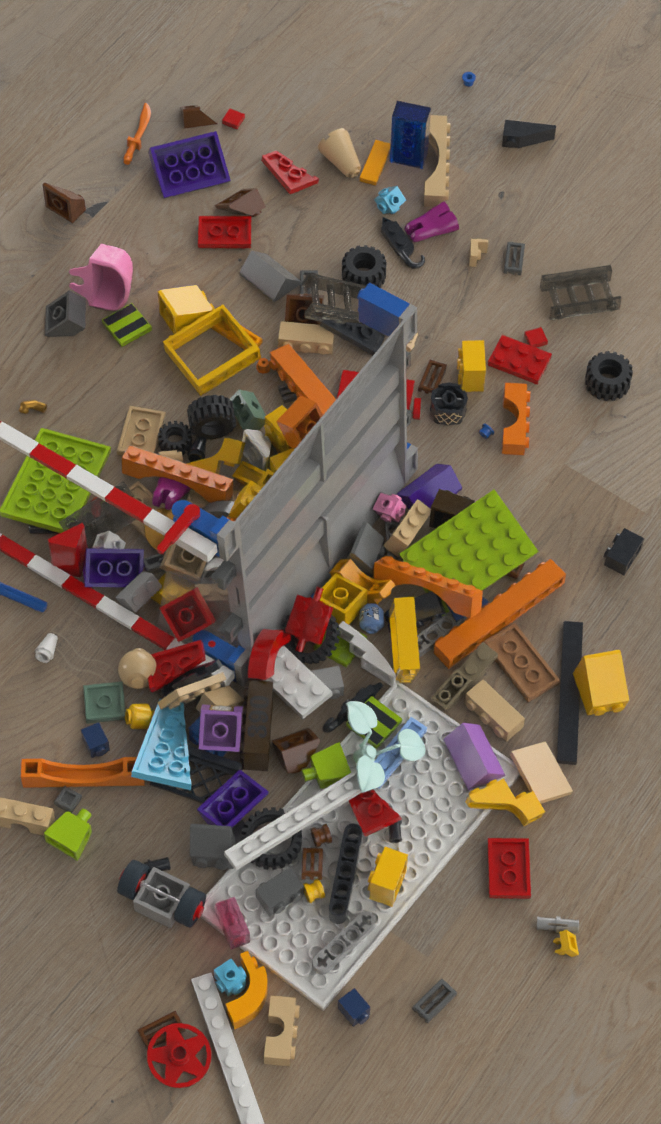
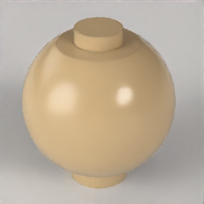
(136, 668)

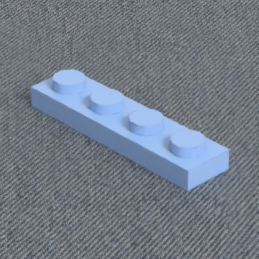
(391, 759)

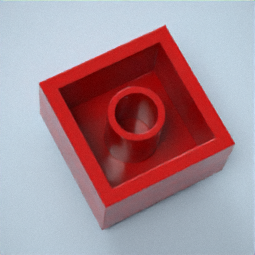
(187, 614)

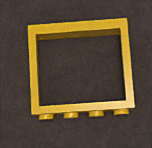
(227, 369)
(404, 639)

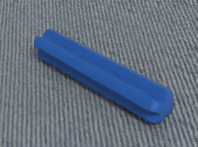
(22, 597)

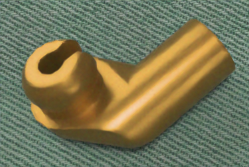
(32, 404)

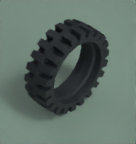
(323, 651)
(272, 860)

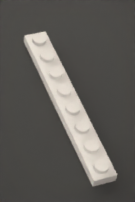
(293, 821)
(227, 1050)

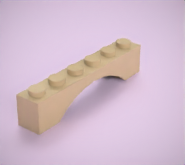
(436, 184)

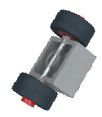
(161, 895)

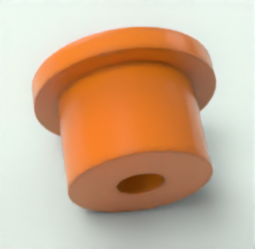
(263, 366)

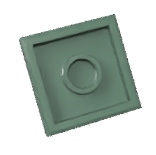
(104, 702)

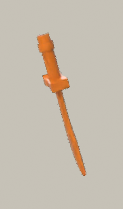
(135, 143)

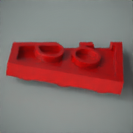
(288, 174)
(175, 662)
(373, 812)

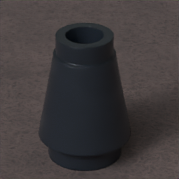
(197, 450)

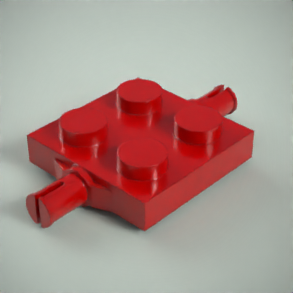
(309, 619)

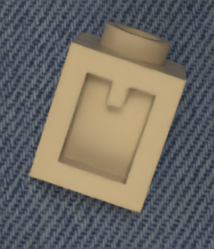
(477, 247)

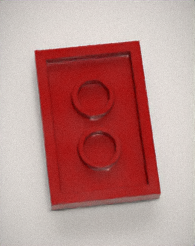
(224, 232)
(519, 359)
(509, 868)

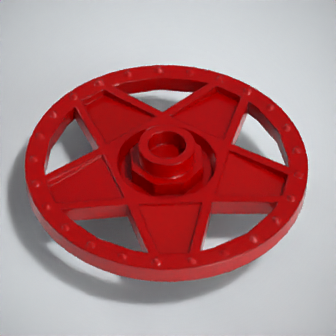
(179, 1055)

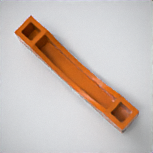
(209, 485)
(461, 598)
(53, 774)

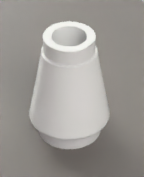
(46, 648)

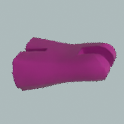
(432, 223)
(168, 492)

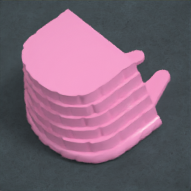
(105, 278)

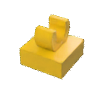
(568, 944)

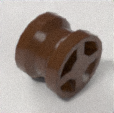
(321, 835)

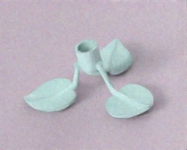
(371, 774)

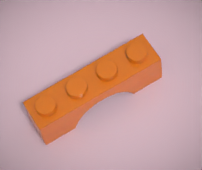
(514, 437)

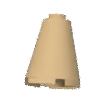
(341, 152)

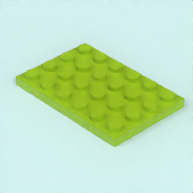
(44, 496)
(474, 545)

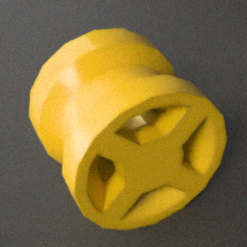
(313, 891)

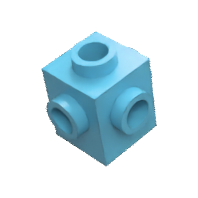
(390, 200)
(230, 978)

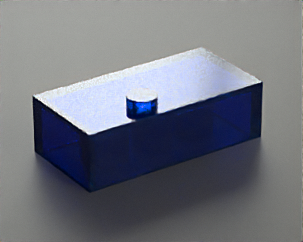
(410, 134)

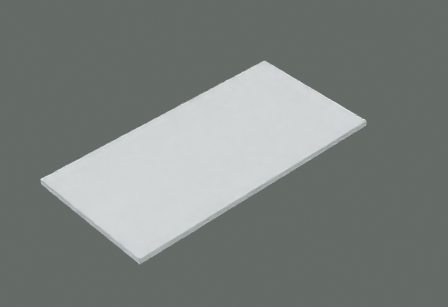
(433, 828)

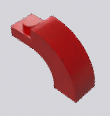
(265, 652)

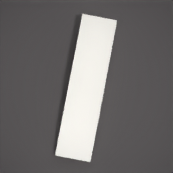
(370, 657)

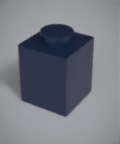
(95, 740)
(354, 1007)

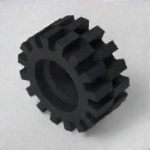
(175, 429)

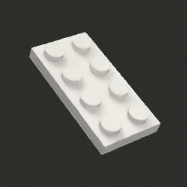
(297, 684)

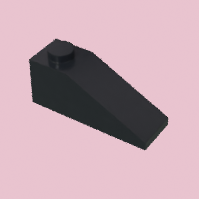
(523, 134)

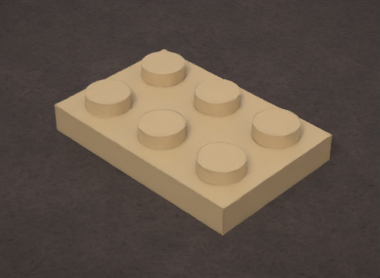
(190, 692)

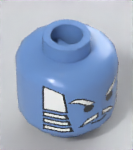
(371, 618)

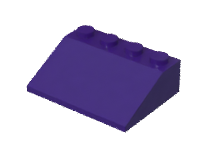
(189, 164)

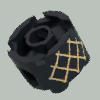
(448, 404)

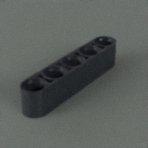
(345, 882)

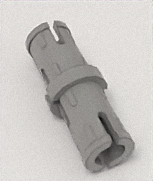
(542, 924)

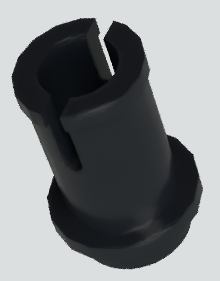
(395, 832)
(161, 864)

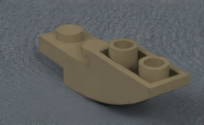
(465, 678)

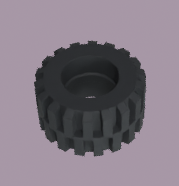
(364, 258)
(608, 364)
(211, 417)

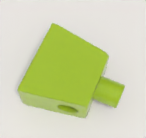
(327, 766)
(70, 833)

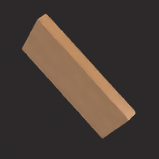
(522, 663)

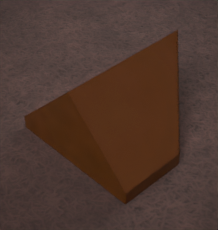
(194, 117)

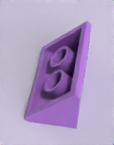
(473, 755)

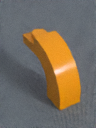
(376, 588)
(248, 1006)

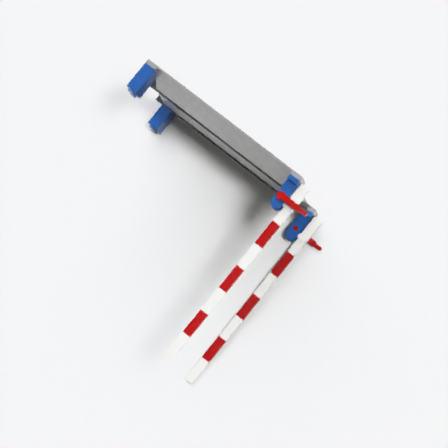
(299, 518)

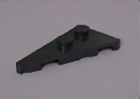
(356, 334)
(191, 676)

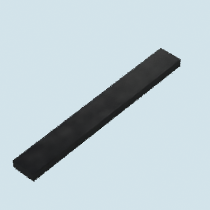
(569, 694)

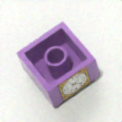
(220, 728)

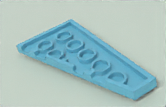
(165, 750)

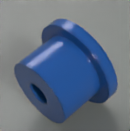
(468, 78)
(486, 431)

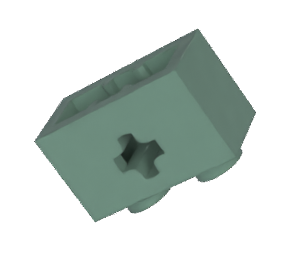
(248, 410)

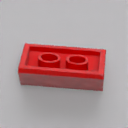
(68, 550)

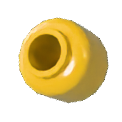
(139, 716)

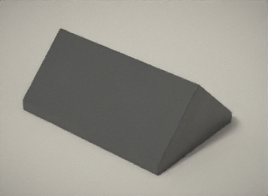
(268, 275)

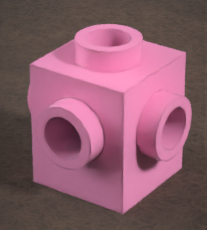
(389, 507)

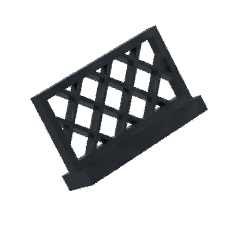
(206, 760)

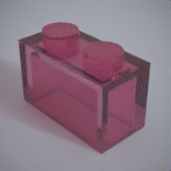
(232, 923)

